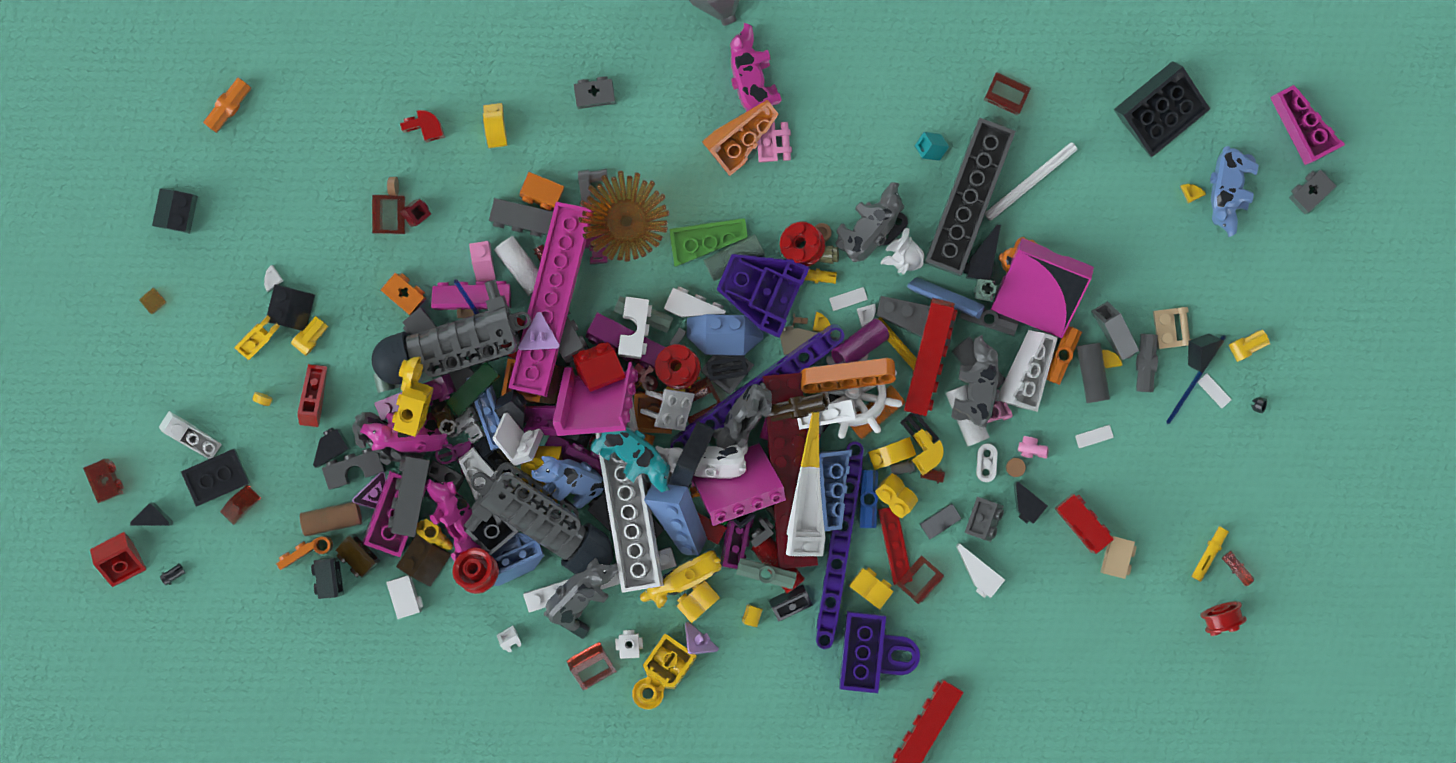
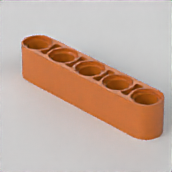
(848, 375)

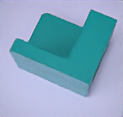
(931, 146)

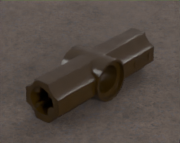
(799, 407)
(443, 416)

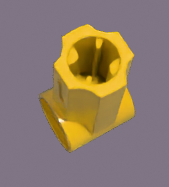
(306, 339)
(1246, 346)

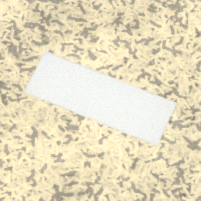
(848, 299)
(1214, 390)
(1094, 436)

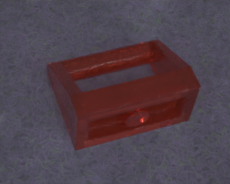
(1003, 102)
(377, 215)
(700, 390)
(928, 588)
(586, 659)

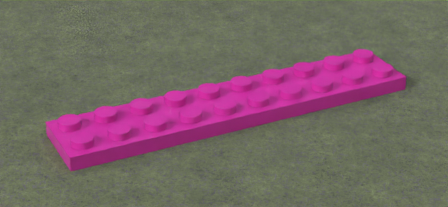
(552, 296)

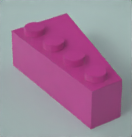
(1306, 128)

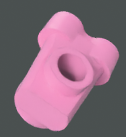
(1000, 411)
(1029, 447)

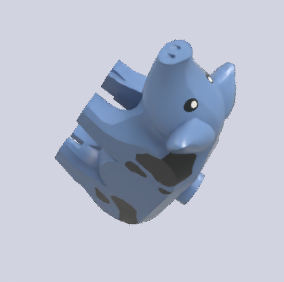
(1228, 187)
(569, 477)

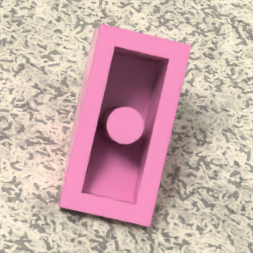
(482, 261)

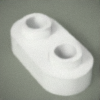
(986, 462)

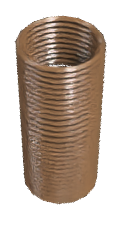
(337, 518)

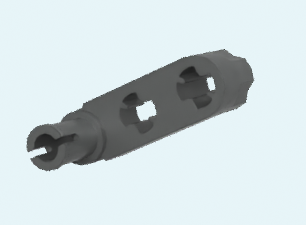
(586, 178)

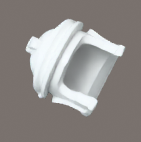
(907, 254)

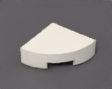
(272, 277)
(866, 314)

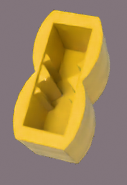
(896, 495)
(871, 588)
(697, 601)

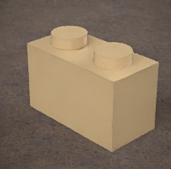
(1118, 557)

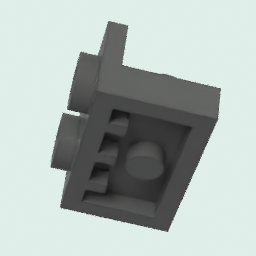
(984, 519)
(759, 535)

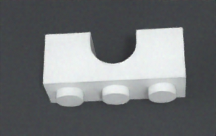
(637, 311)

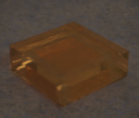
(152, 301)

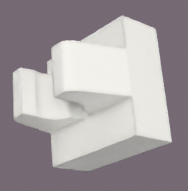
(508, 638)

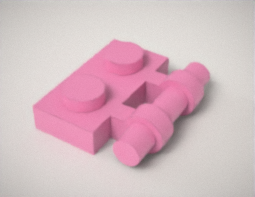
(767, 144)

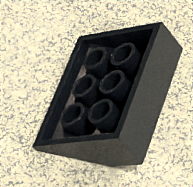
(1162, 108)

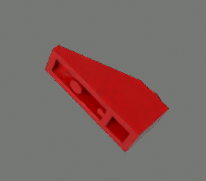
(312, 396)

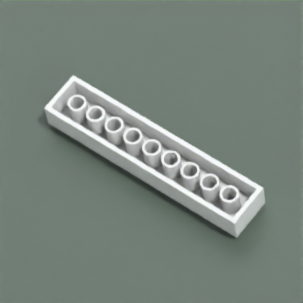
(631, 523)

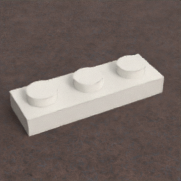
(836, 412)

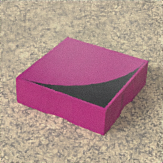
(1042, 288)

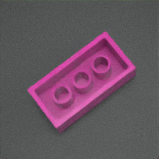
(378, 533)

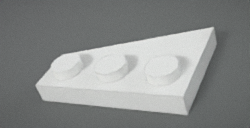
(471, 464)

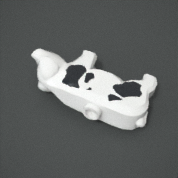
(715, 462)

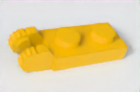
(255, 339)

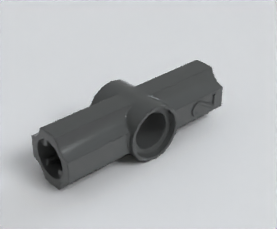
(1001, 323)
(1146, 363)

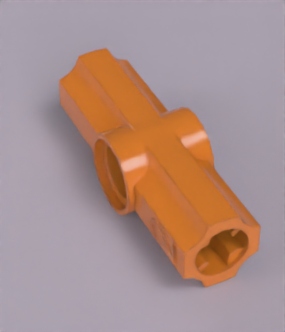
(227, 105)
(1058, 366)

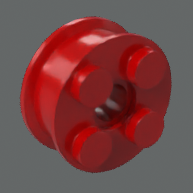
(792, 238)
(669, 358)
(467, 563)
(1223, 618)

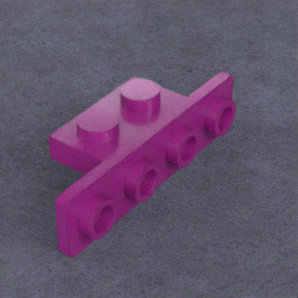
(540, 418)
(575, 452)

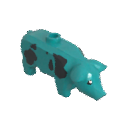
(637, 453)

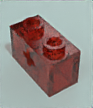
(96, 473)

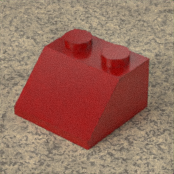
(598, 366)
(117, 559)

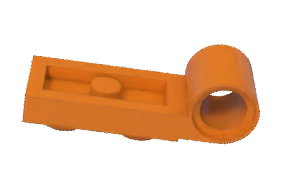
(302, 549)

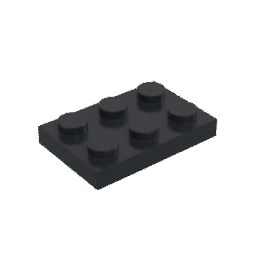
(215, 477)

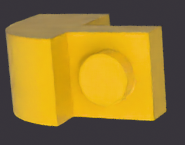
(494, 125)
(892, 453)
(931, 454)

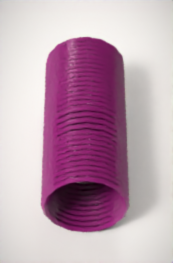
(861, 343)

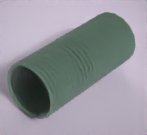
(717, 263)

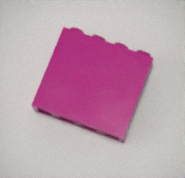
(595, 411)
(741, 495)

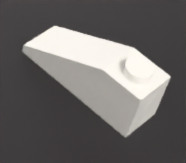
(982, 576)

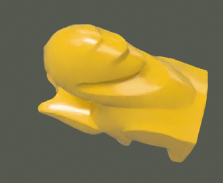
(433, 534)

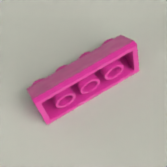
(449, 297)

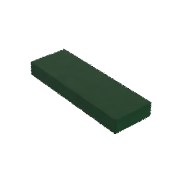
(472, 389)

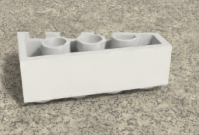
(1029, 371)

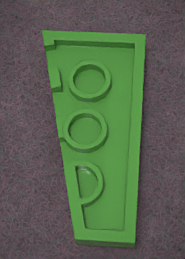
(699, 240)

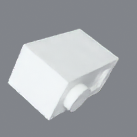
(404, 597)

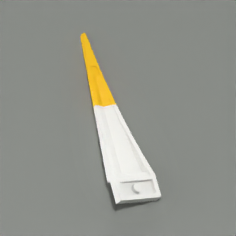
(806, 521)

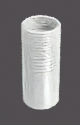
(518, 261)
(970, 432)

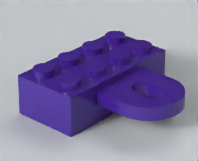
(869, 653)

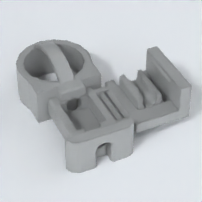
(468, 424)

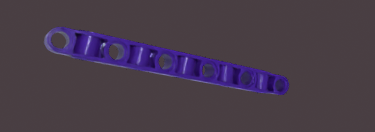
(816, 347)
(839, 549)

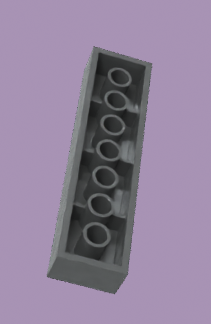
(969, 197)

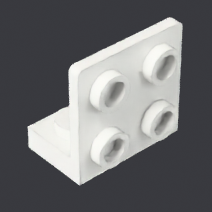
(514, 443)

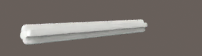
(1031, 181)

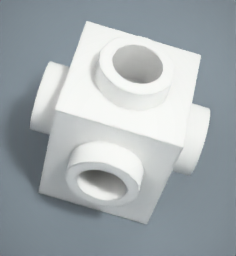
(626, 651)

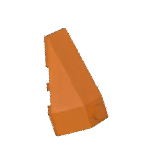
(737, 138)

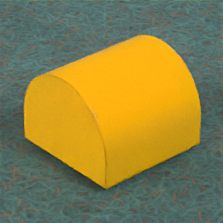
(752, 615)

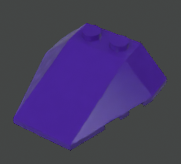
(762, 289)

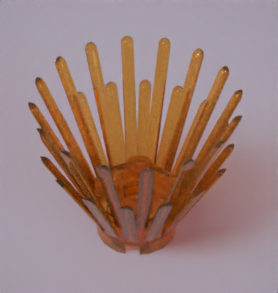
(618, 206)

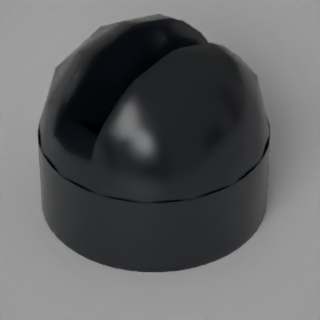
(1260, 405)

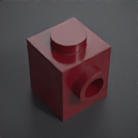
(415, 212)

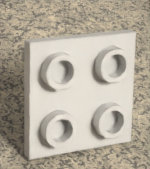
(673, 410)

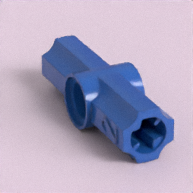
(868, 513)

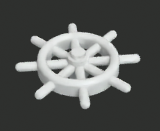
(858, 394)

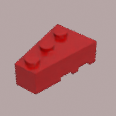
(1084, 523)

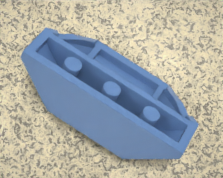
(723, 334)
(516, 558)

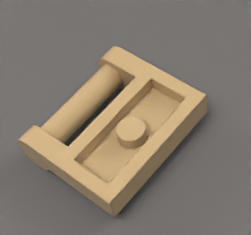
(1166, 329)

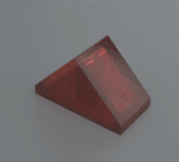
(240, 504)

